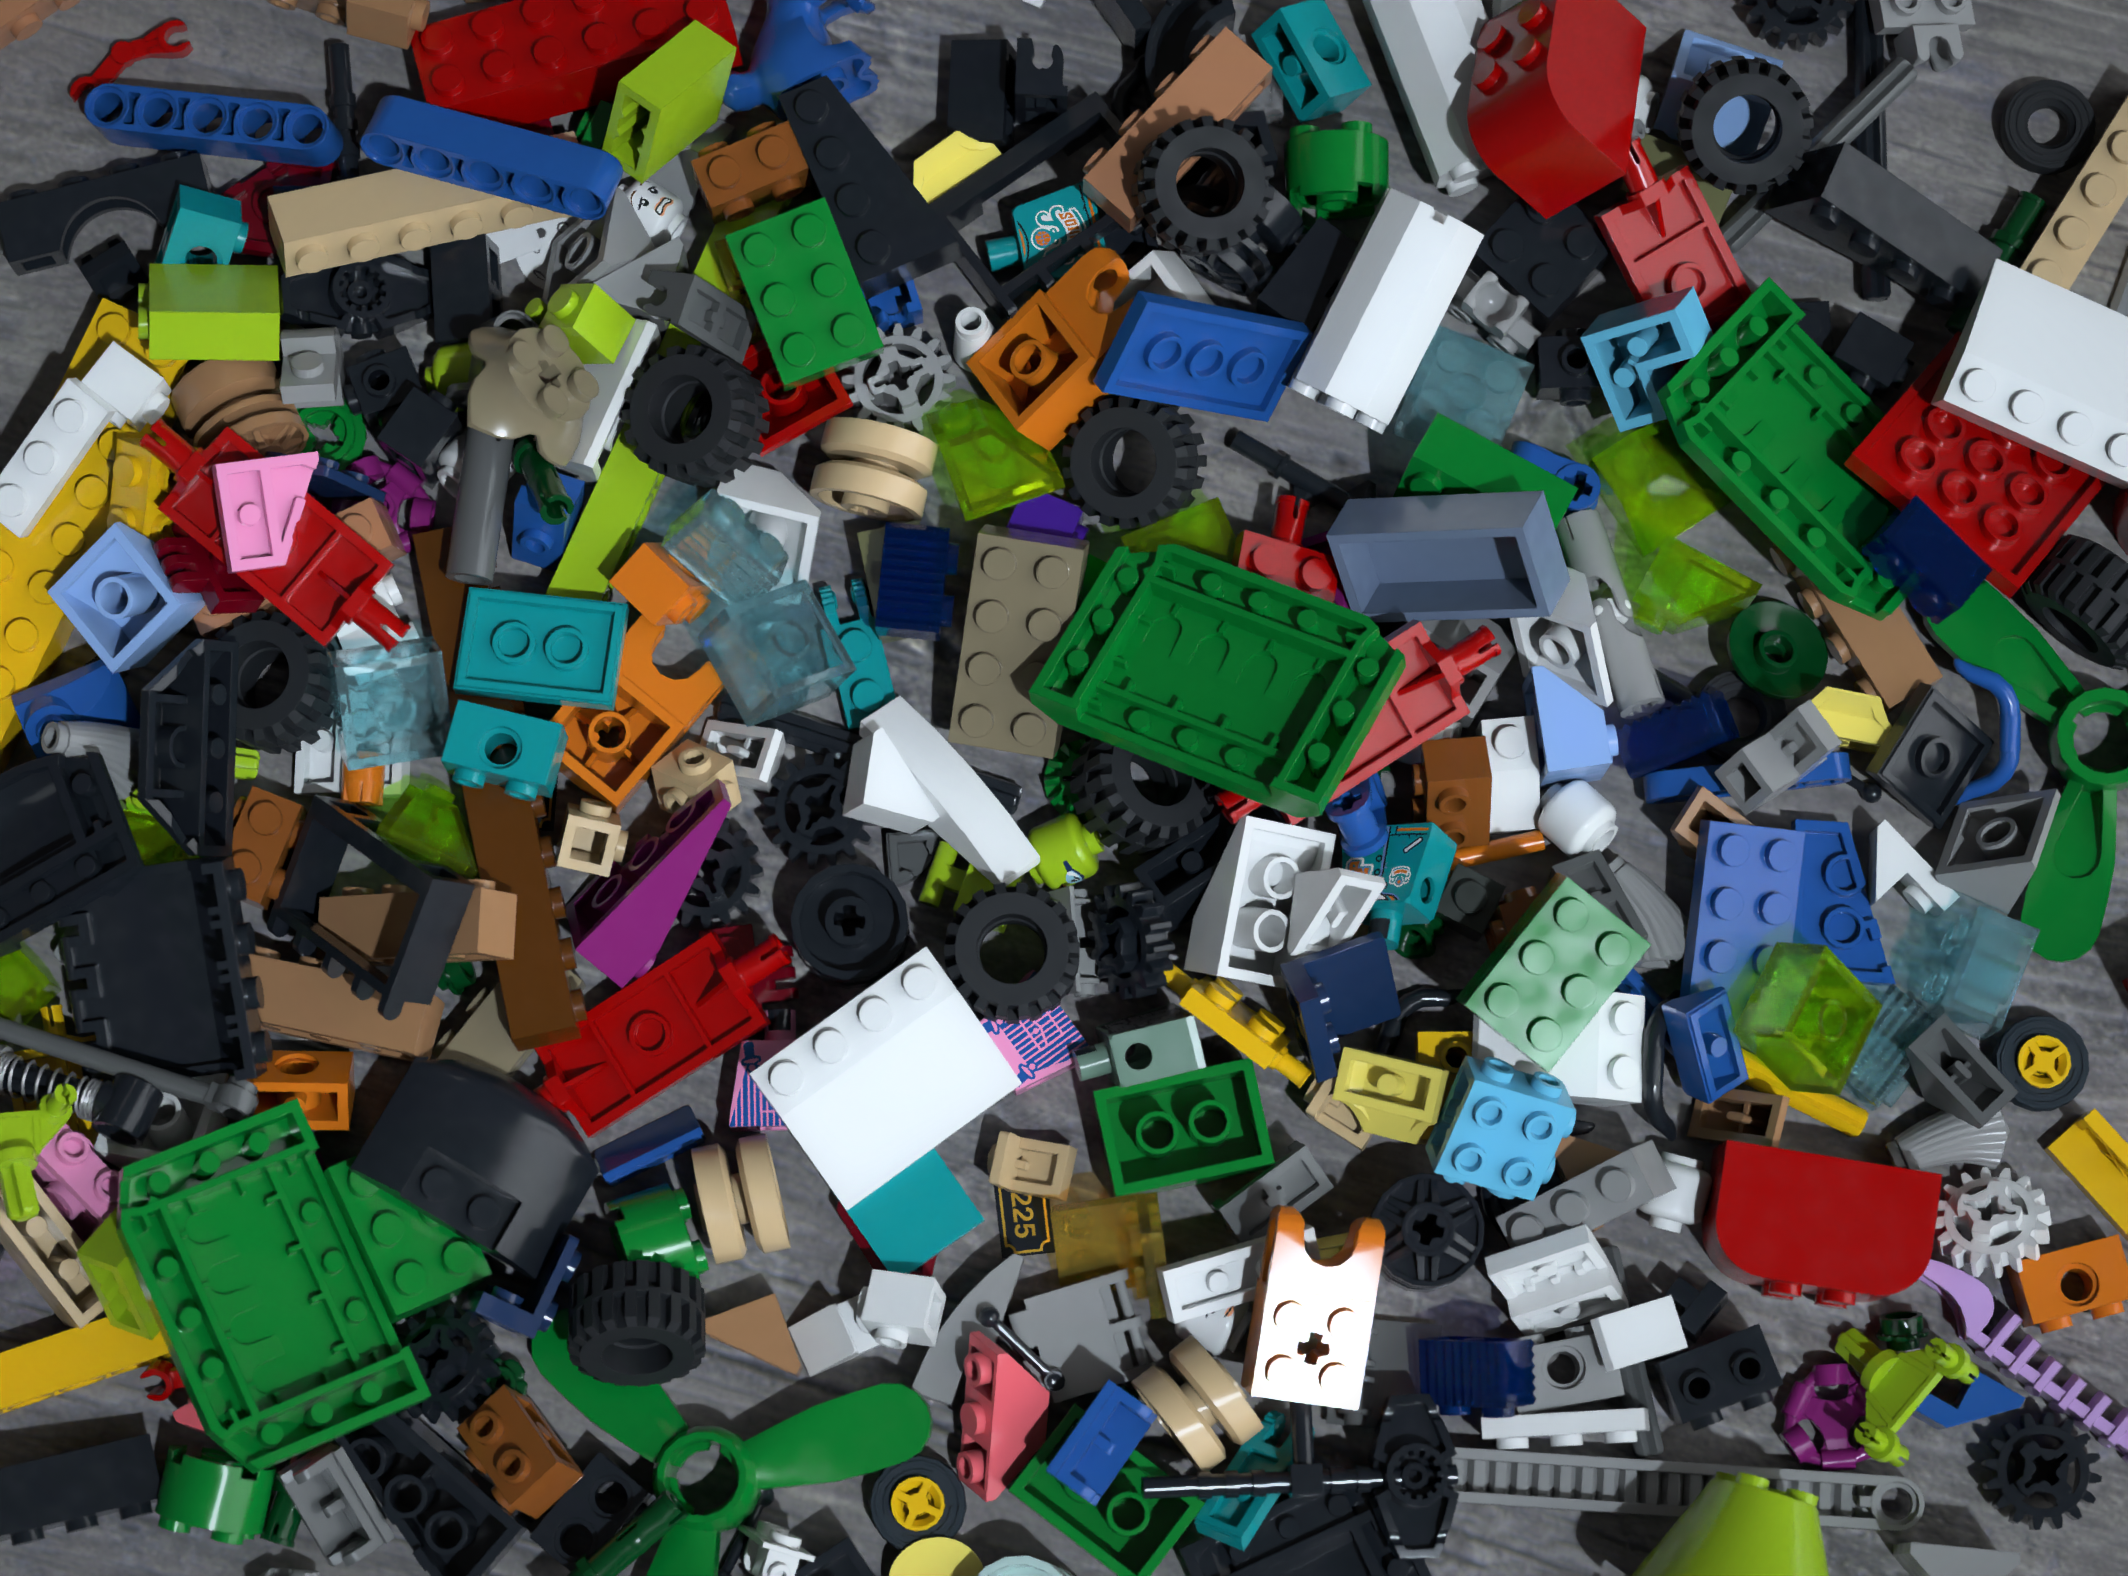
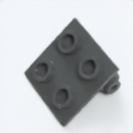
(1389, 1370)

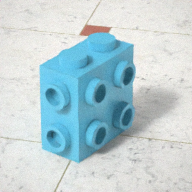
(1501, 1128)

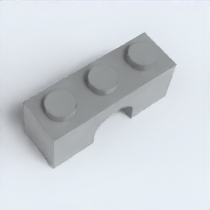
(1591, 1197)

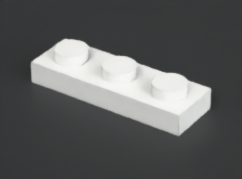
(50, 455)
(1217, 1278)
(1566, 1427)

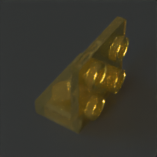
(1110, 1236)

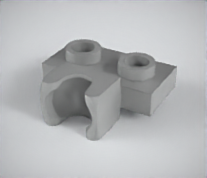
(1924, 28)
(1496, 313)

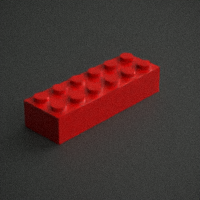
(550, 55)

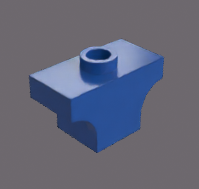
(535, 539)

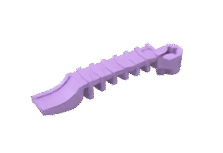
(1973, 1309)

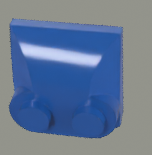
(79, 695)

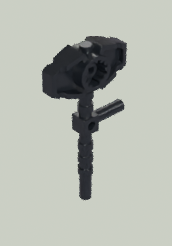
(360, 296)
(1408, 1475)

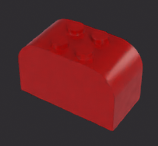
(1556, 97)
(1818, 1223)

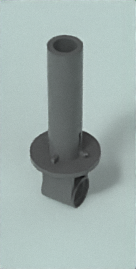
(481, 483)

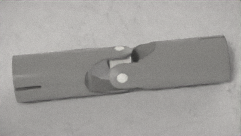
(1624, 648)

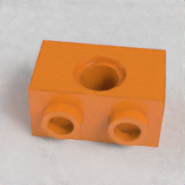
(661, 587)
(317, 1079)
(2098, 1264)

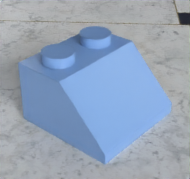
(1739, 120)
(123, 599)
(1569, 730)

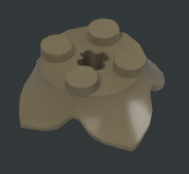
(531, 388)

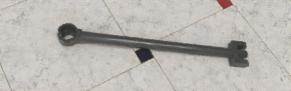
(230, 1099)

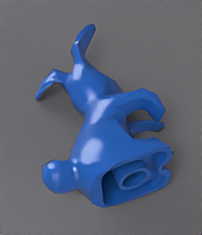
(798, 50)

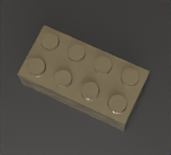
(1016, 613)

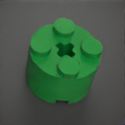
(1336, 170)
(655, 1229)
(213, 1495)

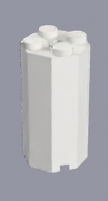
(1432, 63)
(1385, 310)

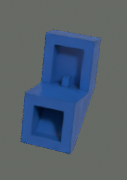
(1973, 1402)

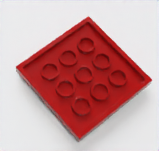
(1981, 484)

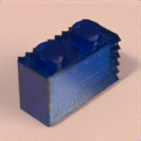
(1926, 560)
(914, 581)
(1676, 733)
(1477, 1373)

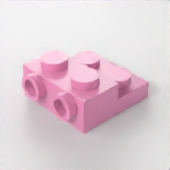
(77, 1181)

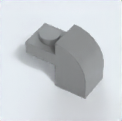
(312, 367)
(1778, 758)

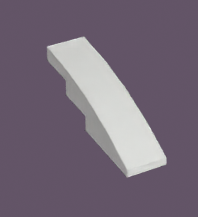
(968, 811)

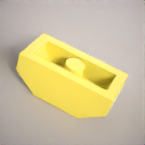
(950, 164)
(1854, 717)
(1390, 1093)

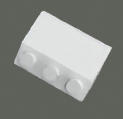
(604, 418)

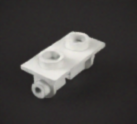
(772, 1550)

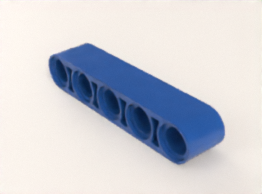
(196, 110)
(492, 157)

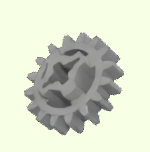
(916, 371)

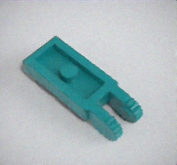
(871, 683)
(1238, 1519)

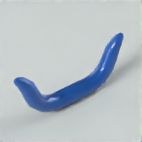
(2008, 729)

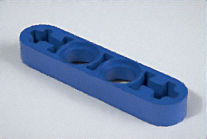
(1679, 784)

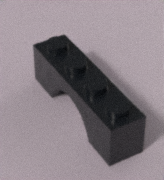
(43, 225)

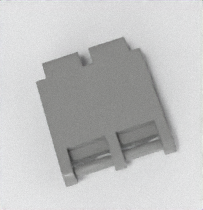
(1082, 1334)

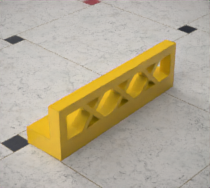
(2097, 1164)

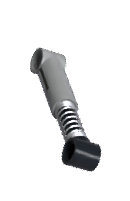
(117, 1108)

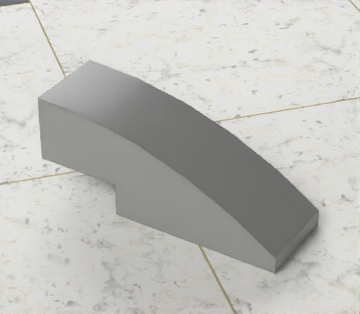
(944, 1364)

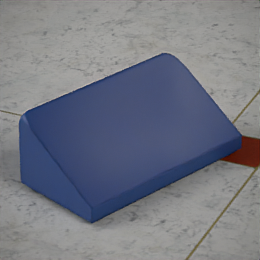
(1705, 1044)
(649, 1146)

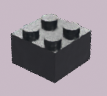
(1542, 257)

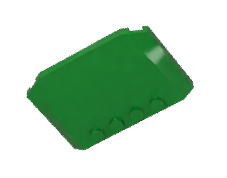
(1774, 434)
(1221, 676)
(262, 1290)

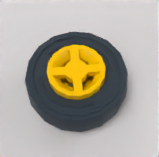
(2056, 1051)
(901, 1496)

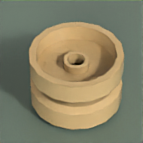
(873, 469)
(741, 1198)
(1193, 1408)

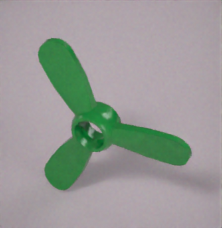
(2078, 858)
(814, 1447)

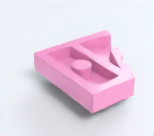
(260, 508)

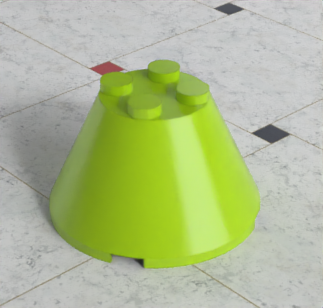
(1742, 1531)

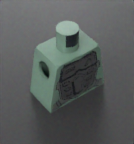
(1163, 1041)

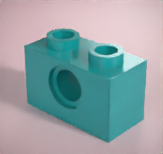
(1311, 59)
(205, 221)
(481, 728)

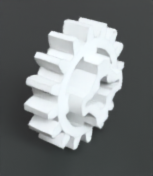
(1993, 1224)

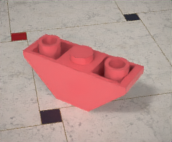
(1000, 1418)

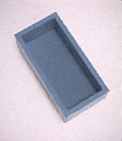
(1449, 556)

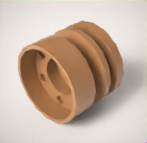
(245, 400)

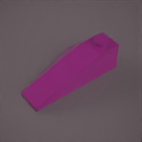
(626, 917)

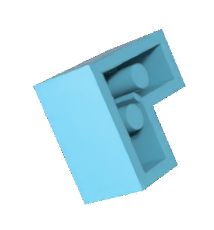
(1636, 352)

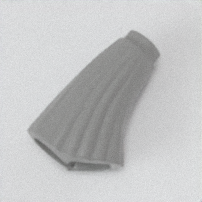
(114, 742)
(1658, 914)
(1949, 1140)

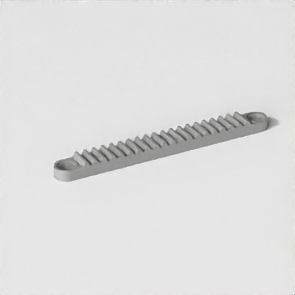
(1662, 1486)

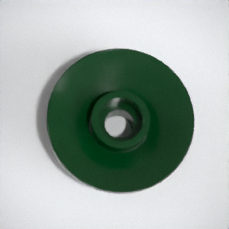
(1785, 635)

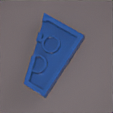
(1835, 904)

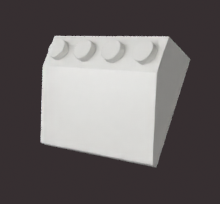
(2044, 372)
(885, 1078)

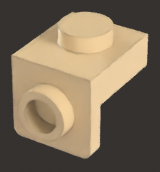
(1334, 1114)
(1031, 1166)

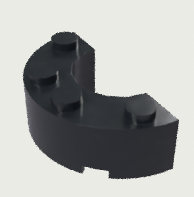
(1168, 47)

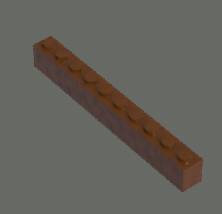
(508, 842)

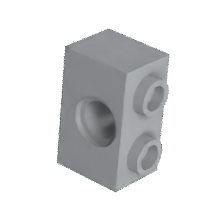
(1590, 1380)

